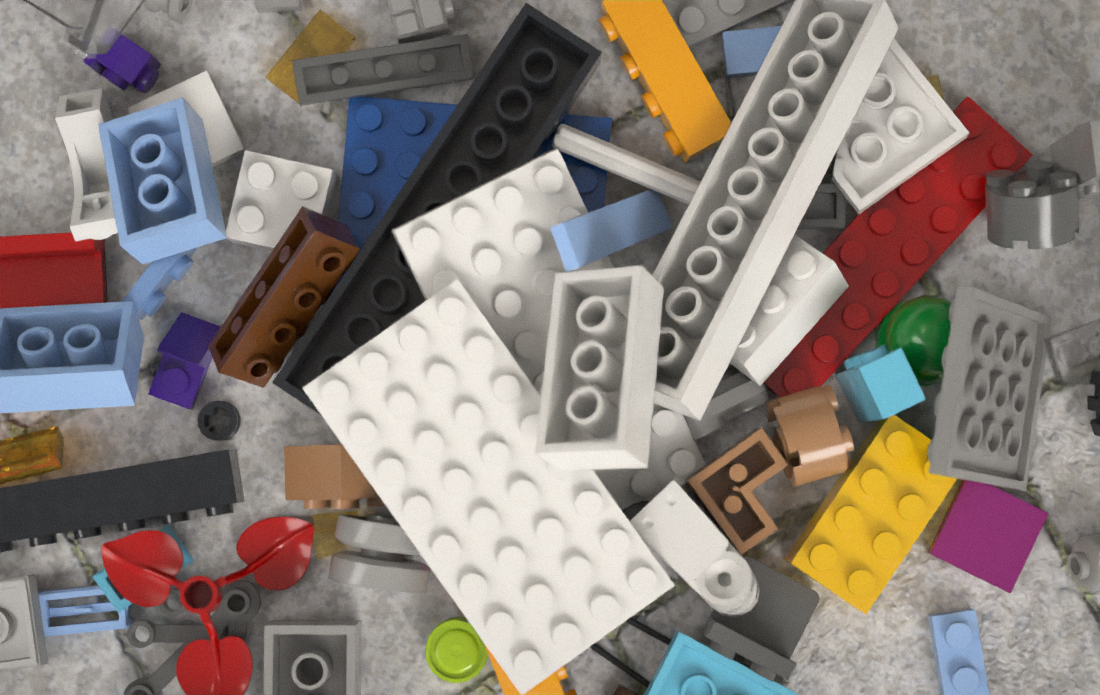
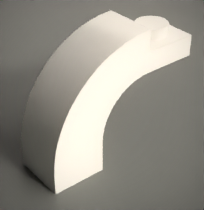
(78, 124)

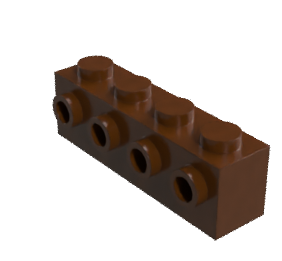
(283, 297)

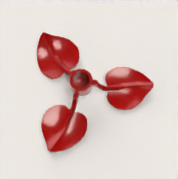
(146, 567)

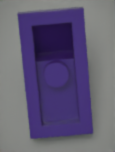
(184, 361)

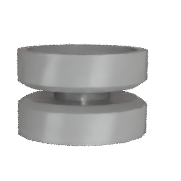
(381, 556)

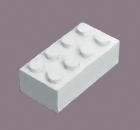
(600, 369)

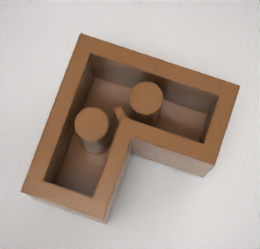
(325, 477)
(727, 486)

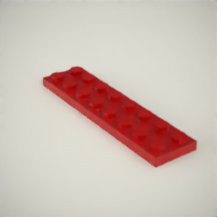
(897, 243)

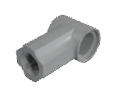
(731, 398)

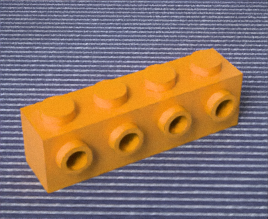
(668, 75)

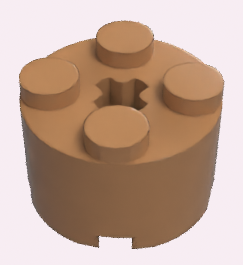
(810, 435)

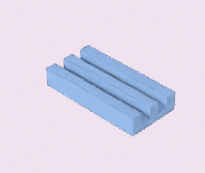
(123, 622)

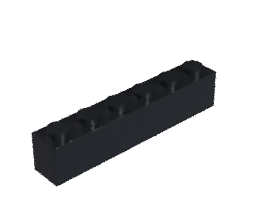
(120, 497)

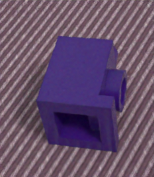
(127, 65)

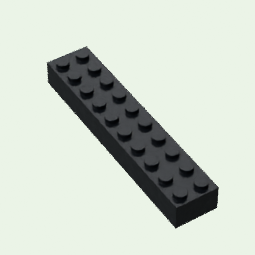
(494, 128)

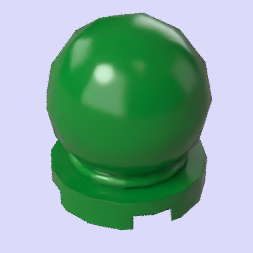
(922, 332)

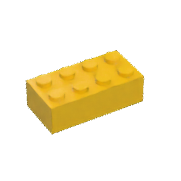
(871, 515)

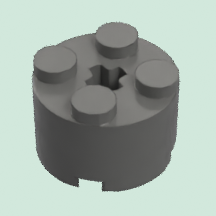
(1032, 206)

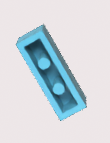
(879, 384)

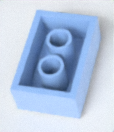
(161, 181)
(69, 356)

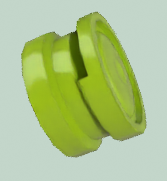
(455, 651)

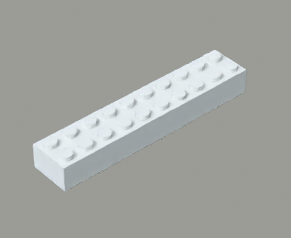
(761, 189)

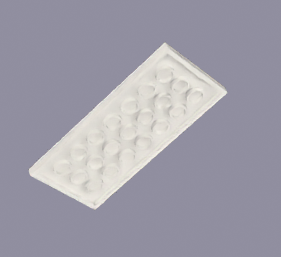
(507, 262)
(450, 448)

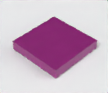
(988, 533)

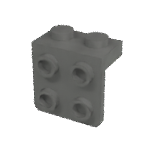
(771, 628)

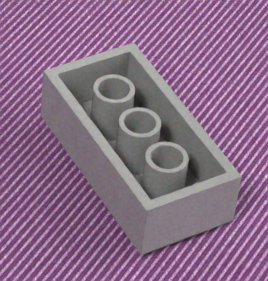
(312, 657)

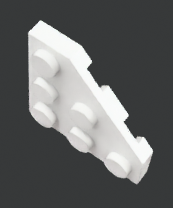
(893, 132)

